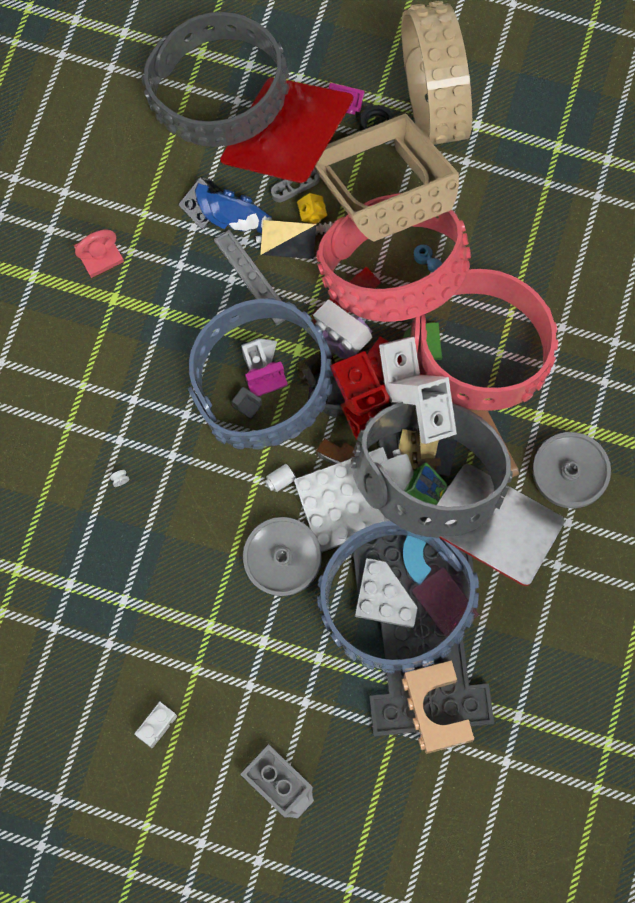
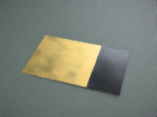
(441, 449)

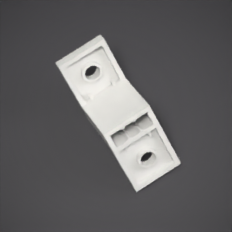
(427, 392)

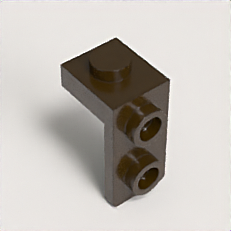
(309, 367)
(416, 456)

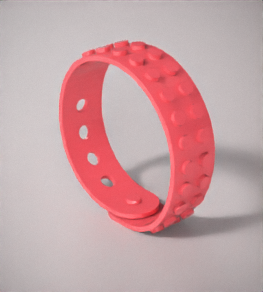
(526, 300)
(397, 302)

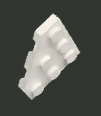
(384, 597)

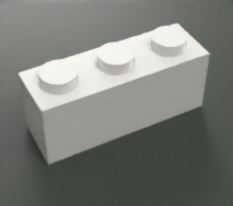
(342, 326)

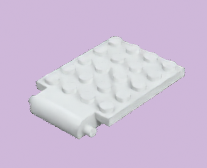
(336, 504)

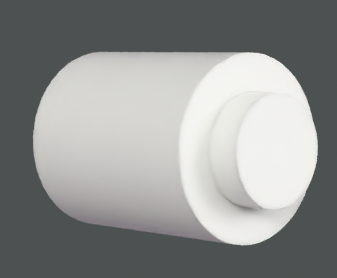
(280, 478)

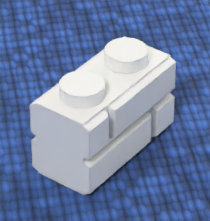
(155, 725)

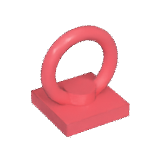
(98, 252)

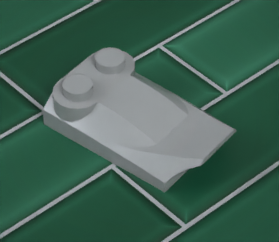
(279, 783)

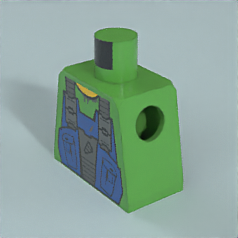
(426, 485)

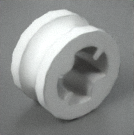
(119, 478)

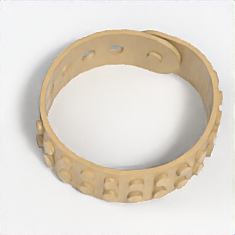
(437, 67)

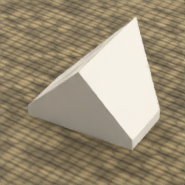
(258, 353)

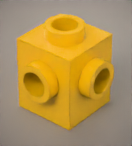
(312, 208)

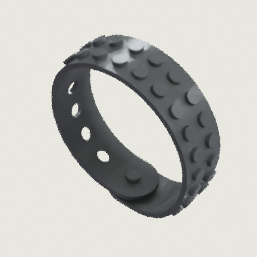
(174, 47)
(385, 495)

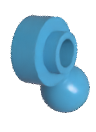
(433, 263)

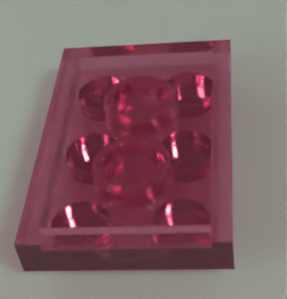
(442, 601)

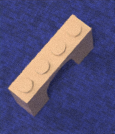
(434, 736)

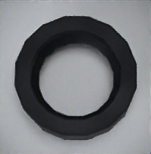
(374, 110)

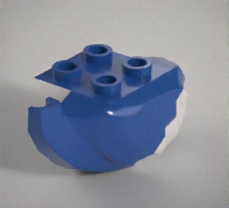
(226, 209)

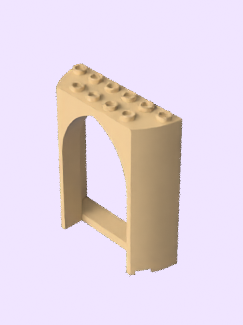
(405, 209)

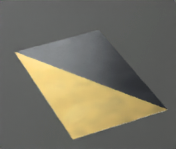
(288, 239)

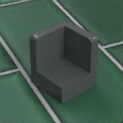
(247, 403)

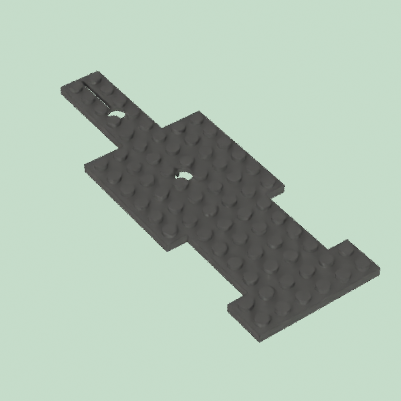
(443, 704)

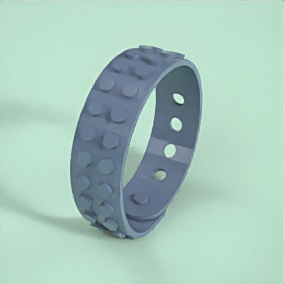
(223, 323)
(445, 550)

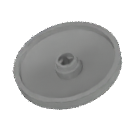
(571, 470)
(282, 556)

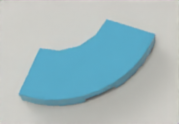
(414, 560)

